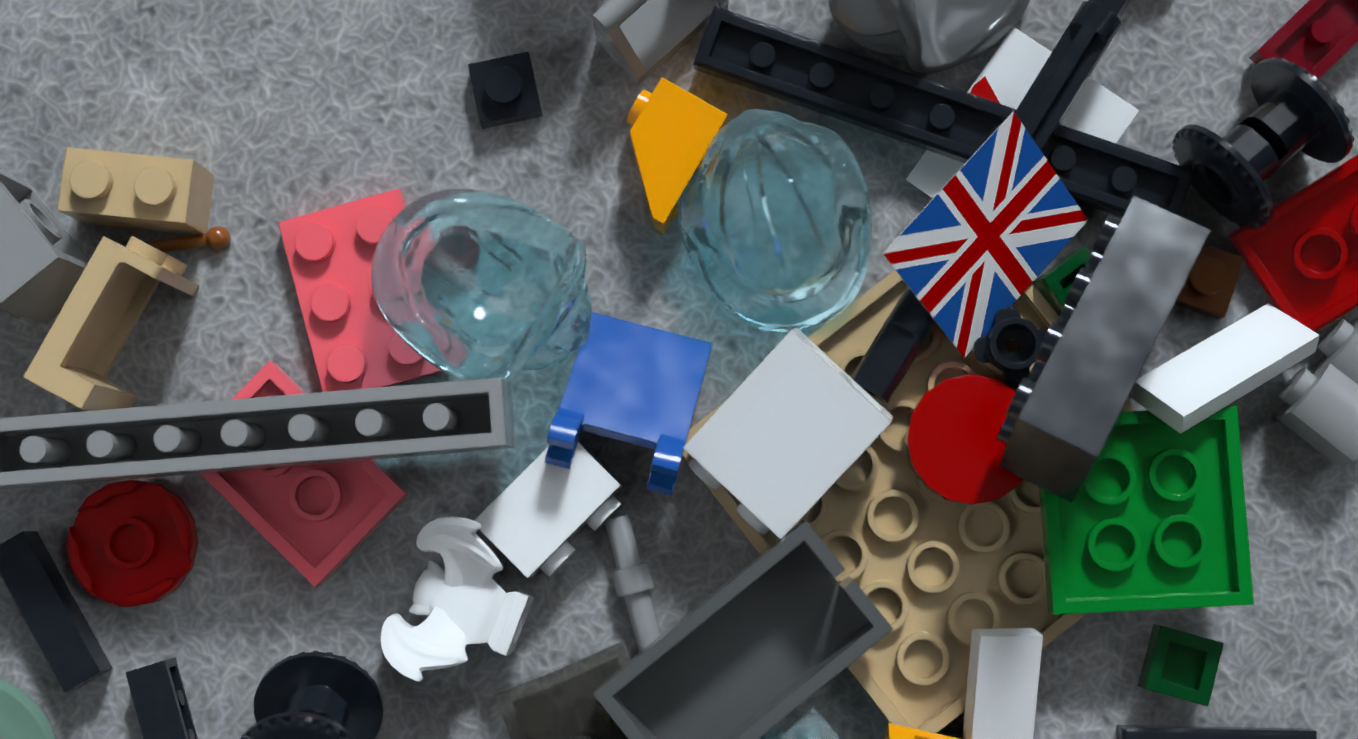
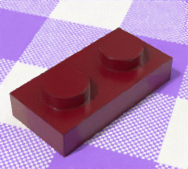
(1314, 36)

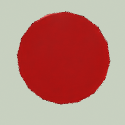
(955, 442)
(157, 543)

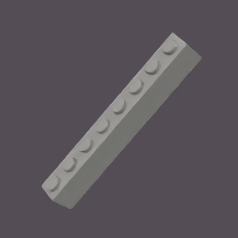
(256, 433)

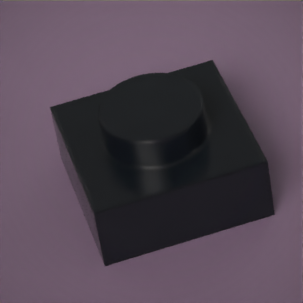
(505, 90)

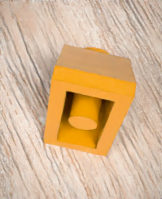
(669, 144)

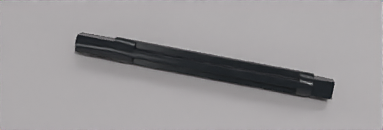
(1041, 115)

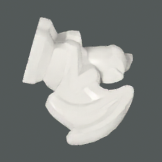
(460, 603)

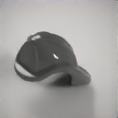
(928, 32)

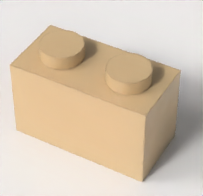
(136, 191)

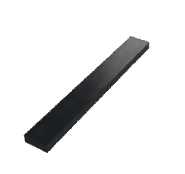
(923, 111)

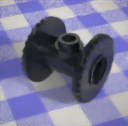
(1291, 117)
(316, 699)

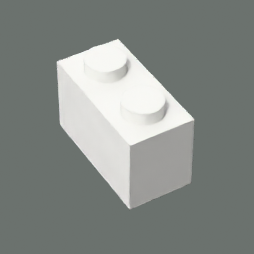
(547, 508)

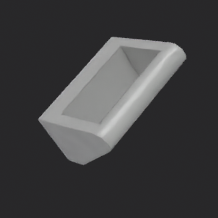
(648, 32)

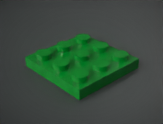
(1152, 522)

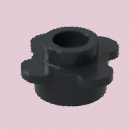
(993, 346)

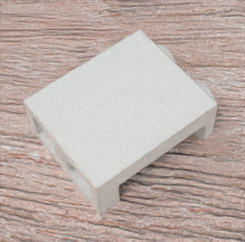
(786, 434)

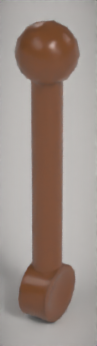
(216, 238)

